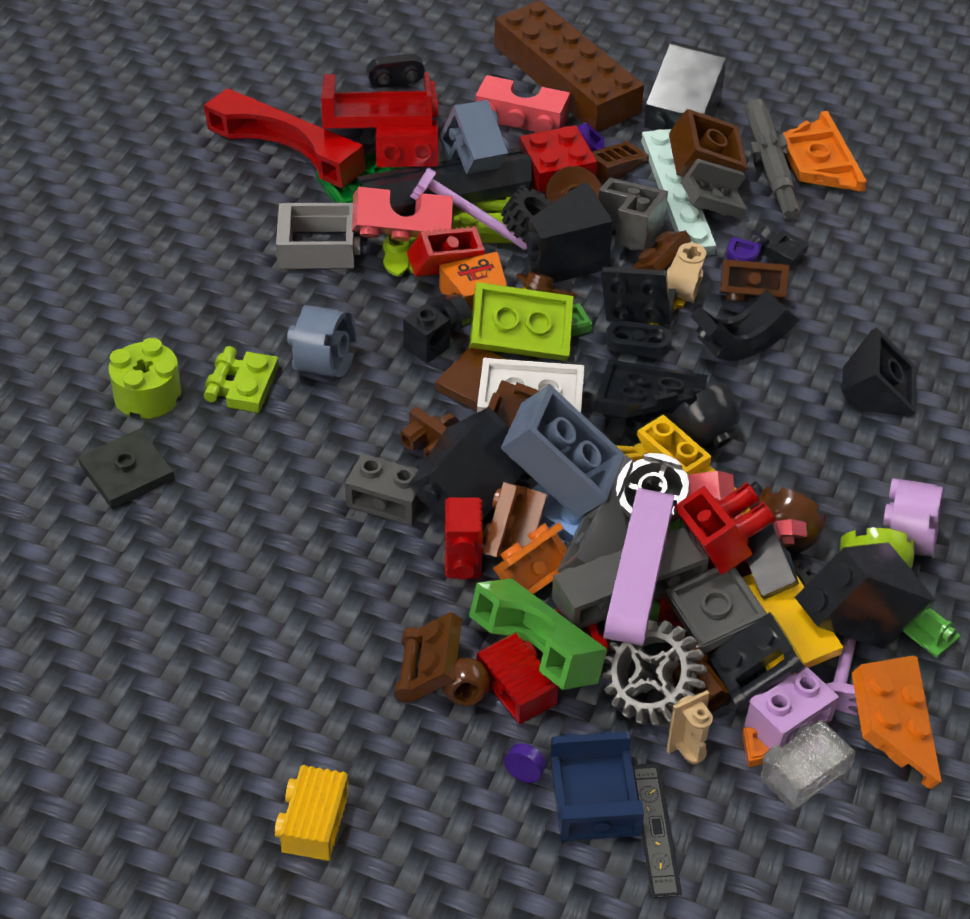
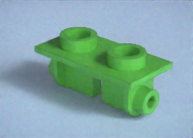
(932, 632)

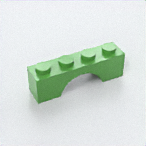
(569, 654)

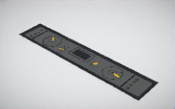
(656, 832)

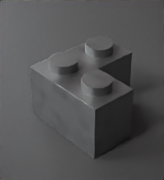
(635, 211)

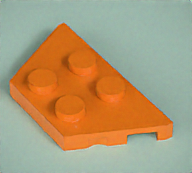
(822, 156)
(896, 714)

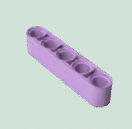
(639, 567)

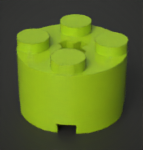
(145, 378)

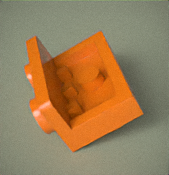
(536, 561)

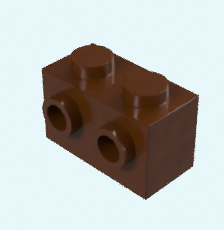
(752, 279)

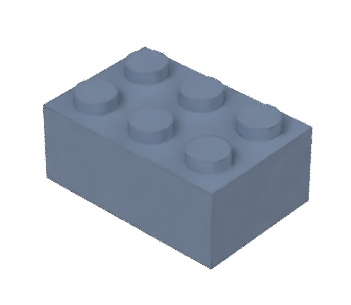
(563, 451)

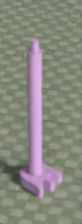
(428, 182)
(846, 692)

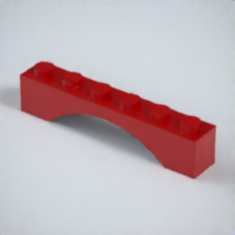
(239, 116)

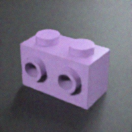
(789, 706)

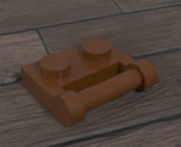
(437, 661)

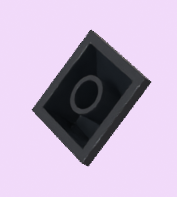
(880, 377)

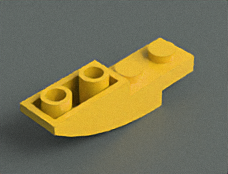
(666, 438)

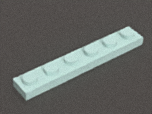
(680, 210)

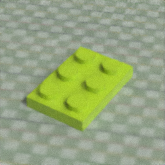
(521, 321)

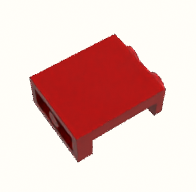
(407, 146)

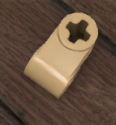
(687, 271)

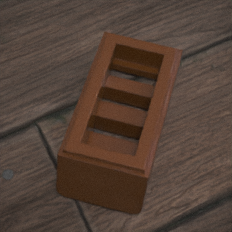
(613, 164)

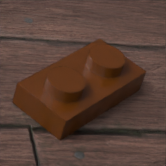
(663, 251)

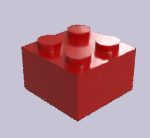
(554, 151)

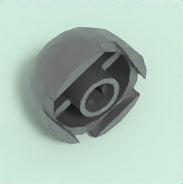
(653, 473)

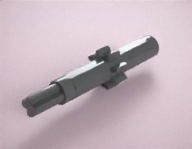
(771, 152)

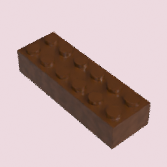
(569, 62)

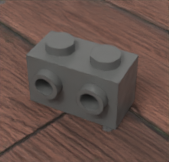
(383, 489)

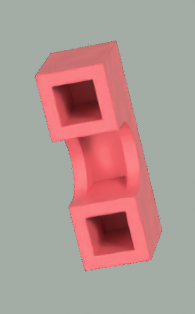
(538, 113)
(375, 216)

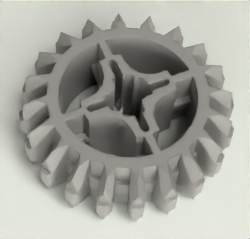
(641, 679)

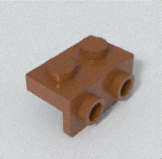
(515, 516)

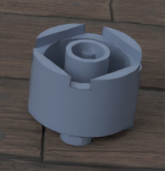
(322, 341)

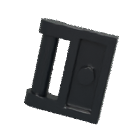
(751, 652)

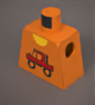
(462, 275)

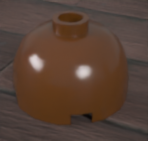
(796, 506)

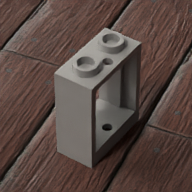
(315, 218)

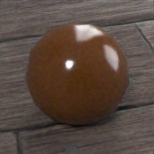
(470, 683)

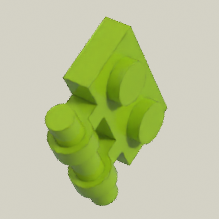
(251, 379)

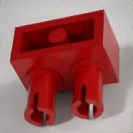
(717, 530)

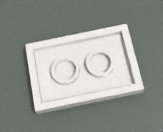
(563, 377)

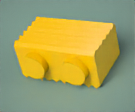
(313, 812)

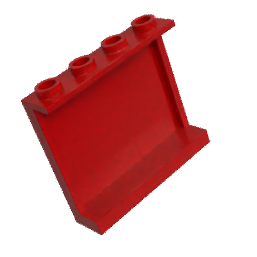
(377, 108)

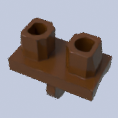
(425, 429)

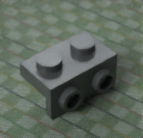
(714, 188)

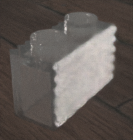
(806, 764)

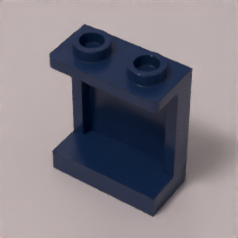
(595, 786)

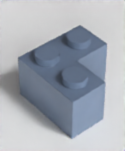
(474, 137)

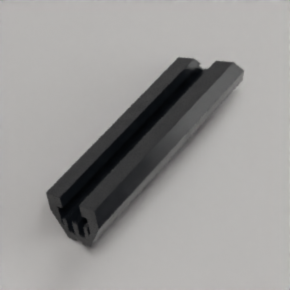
(474, 188)

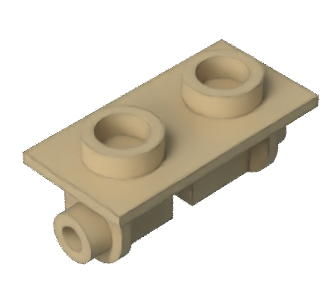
(690, 727)

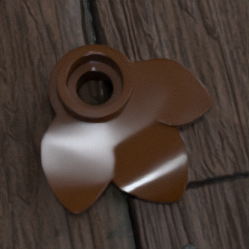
(541, 283)

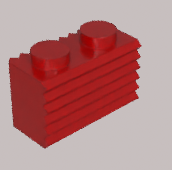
(443, 247)
(463, 538)
(517, 678)

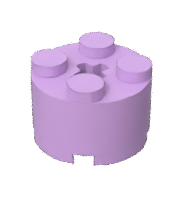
(915, 513)

